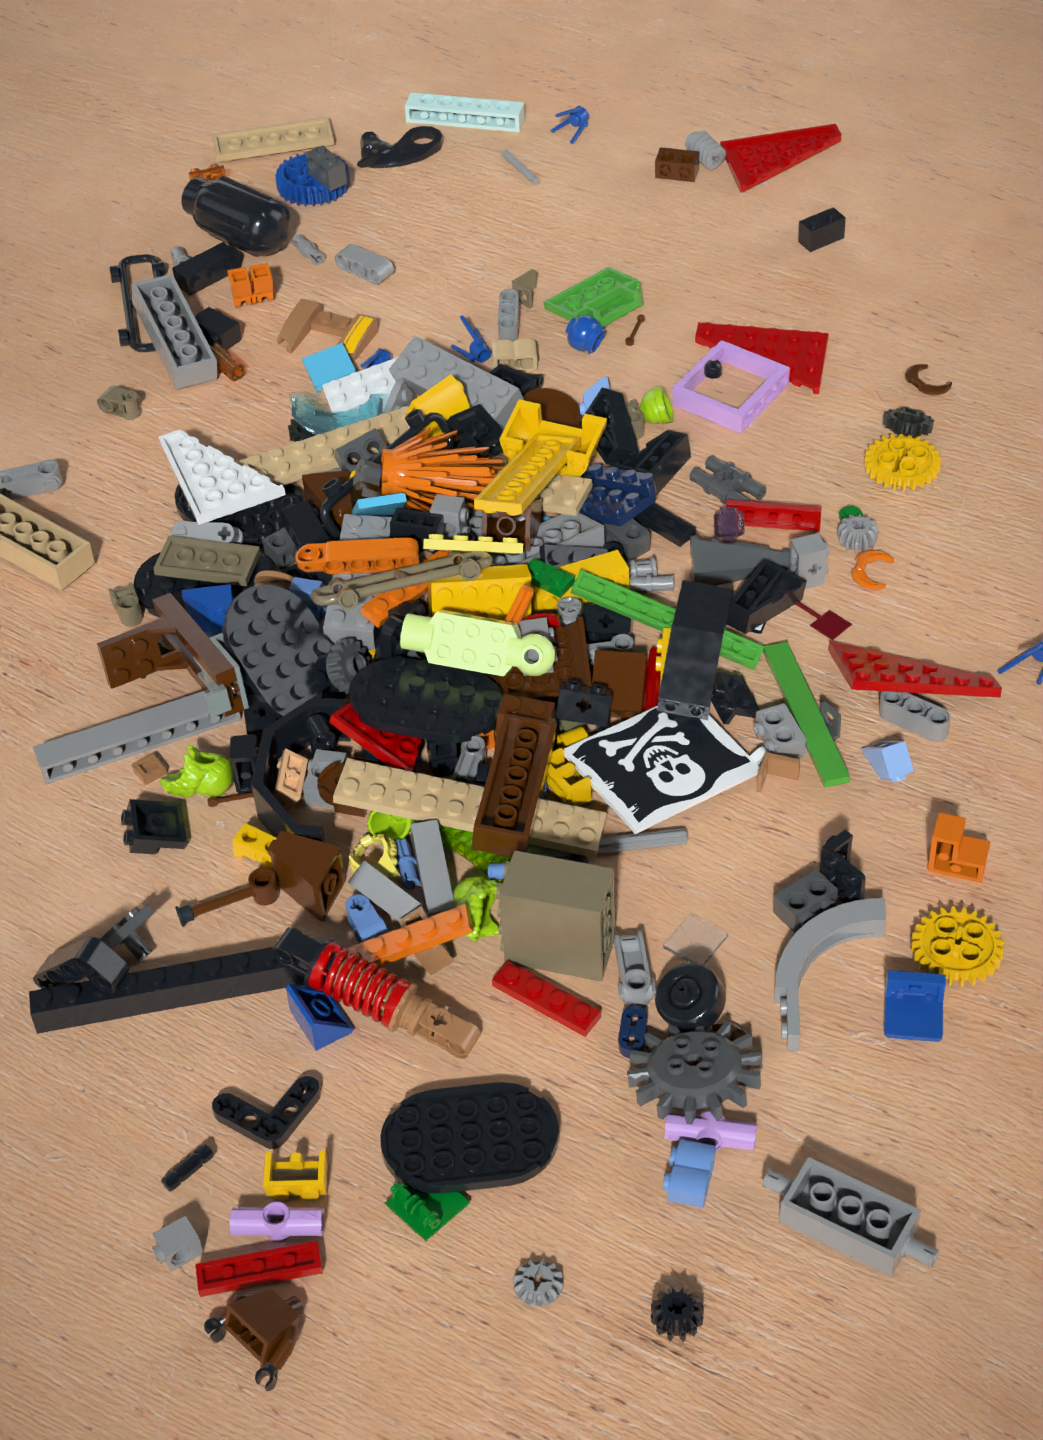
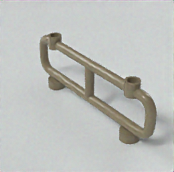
(352, 590)

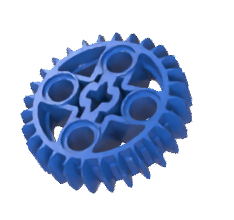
(299, 186)

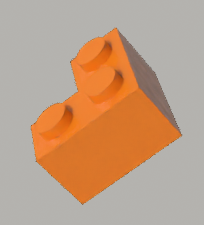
(957, 854)

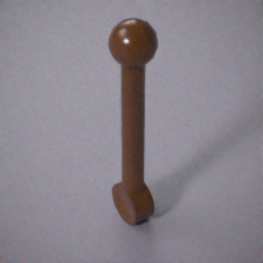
(630, 340)
(213, 801)

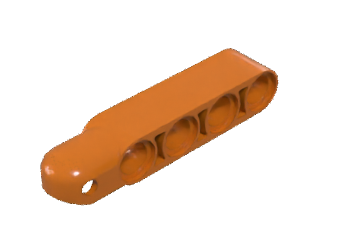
(358, 556)

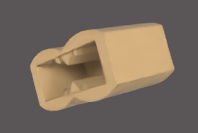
(516, 355)

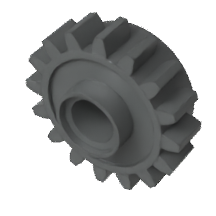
(345, 662)

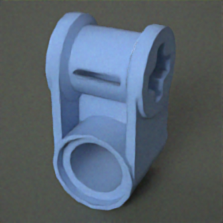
(364, 919)

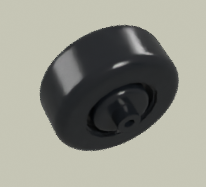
(690, 997)

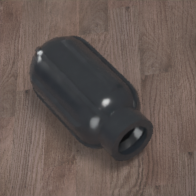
(237, 215)

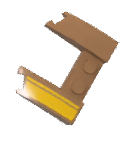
(308, 316)

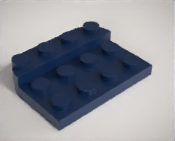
(617, 494)

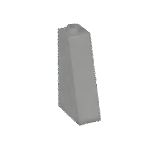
(432, 867)

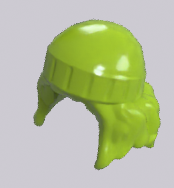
(202, 775)
(479, 896)

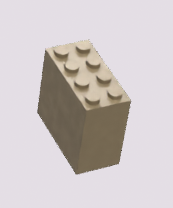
(557, 915)

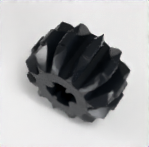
(674, 1302)

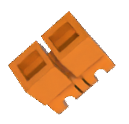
(251, 287)

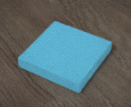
(328, 365)
(379, 505)

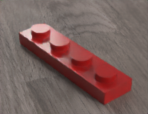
(779, 515)
(546, 998)
(258, 1268)

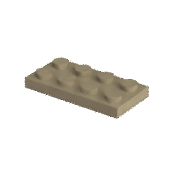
(207, 560)

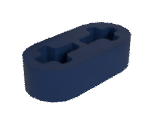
(627, 1031)

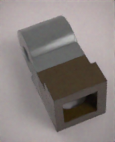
(366, 480)

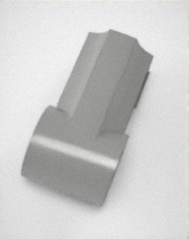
(619, 643)
(472, 754)

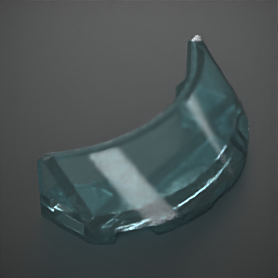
(322, 421)

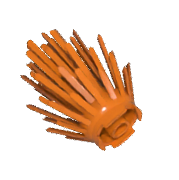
(424, 472)

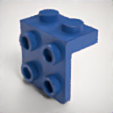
(914, 1006)

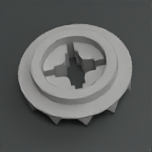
(547, 1291)

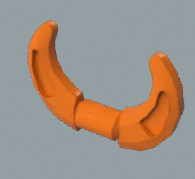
(864, 558)

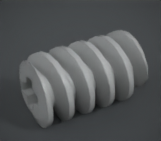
(710, 151)

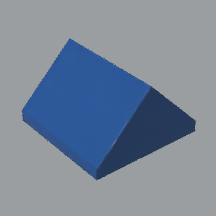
(317, 1015)

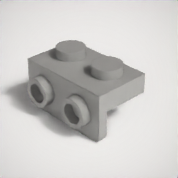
(399, 397)

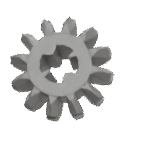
(857, 533)

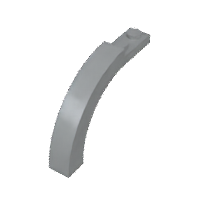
(823, 932)

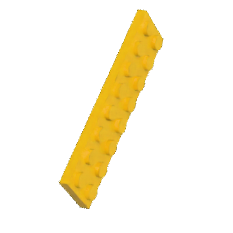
(526, 474)

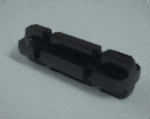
(187, 1167)

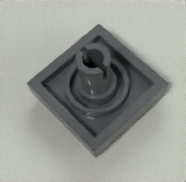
(127, 933)

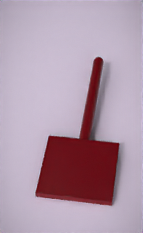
(828, 624)

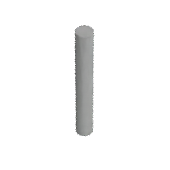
(520, 167)

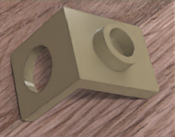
(524, 285)

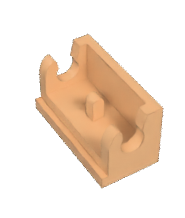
(290, 778)

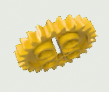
(914, 469)
(966, 943)

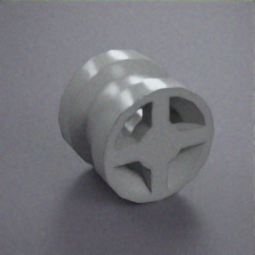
(568, 610)

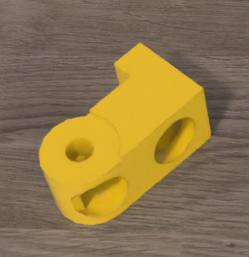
(253, 845)

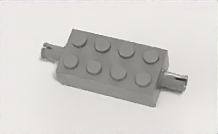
(850, 1217)

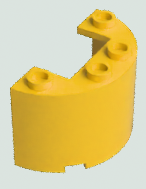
(443, 398)
(527, 421)

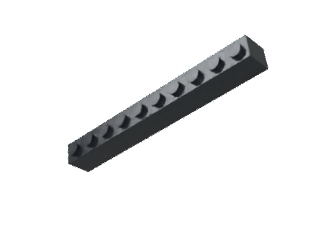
(161, 989)

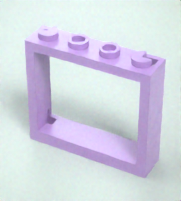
(720, 413)

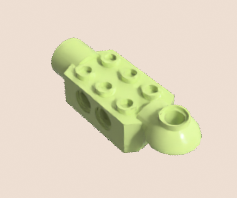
(475, 643)

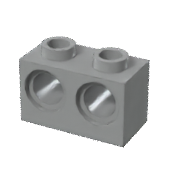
(780, 731)

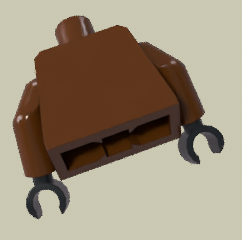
(263, 1326)

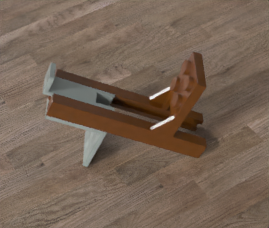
(205, 658)

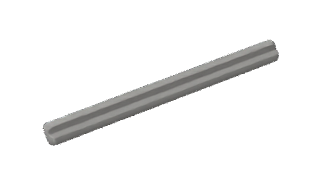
(624, 843)

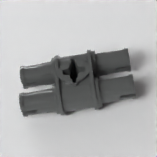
(727, 481)

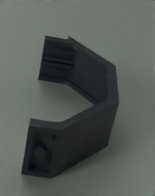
(694, 649)
(289, 734)

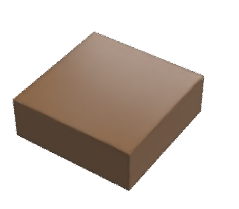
(149, 769)

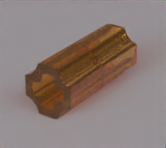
(228, 363)

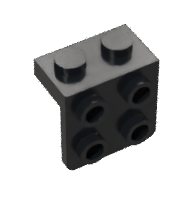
(839, 871)

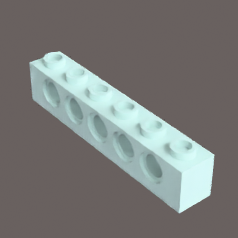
(465, 112)

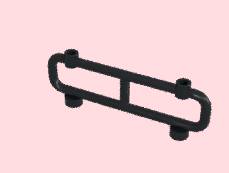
(119, 274)
(335, 490)

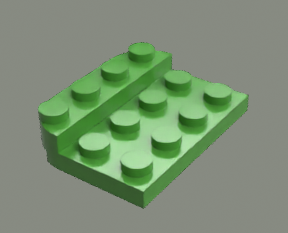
(602, 296)

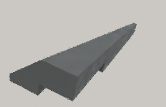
(725, 563)

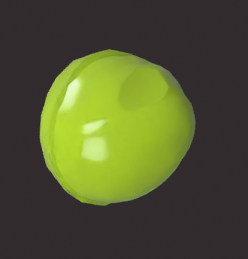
(656, 407)
(389, 825)

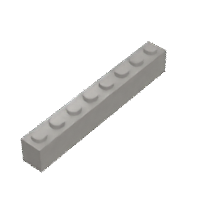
(127, 737)

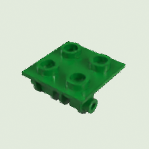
(425, 1211)

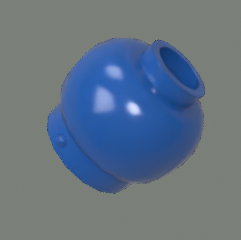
(585, 333)

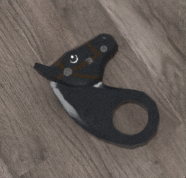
(405, 151)

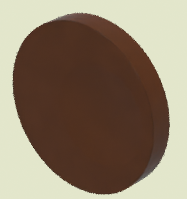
(555, 406)

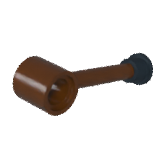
(261, 886)

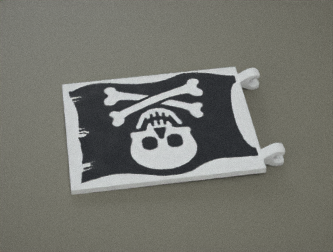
(661, 765)

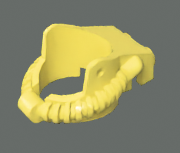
(388, 861)

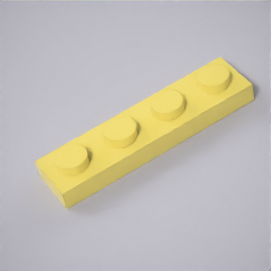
(461, 543)

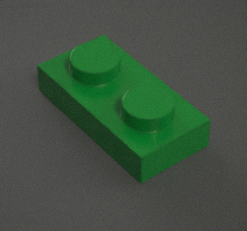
(550, 578)

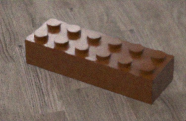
(514, 786)

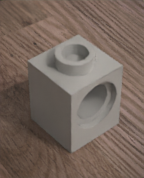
(177, 1244)

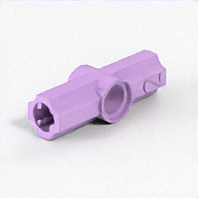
(711, 1132)
(259, 1221)

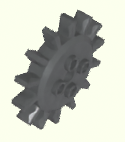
(715, 1078)

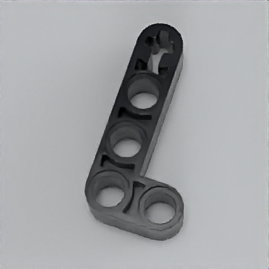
(83, 959)

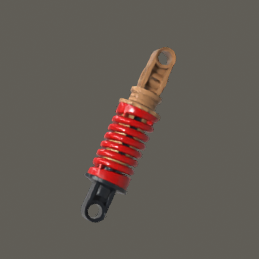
(373, 992)

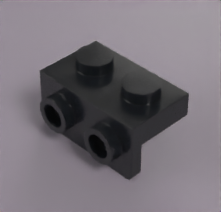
(732, 697)

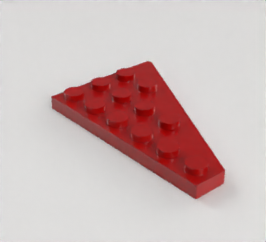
(764, 156)
(793, 348)
(891, 673)
(391, 748)

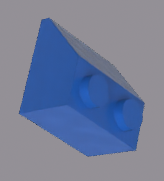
(208, 607)

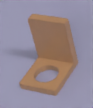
(779, 766)

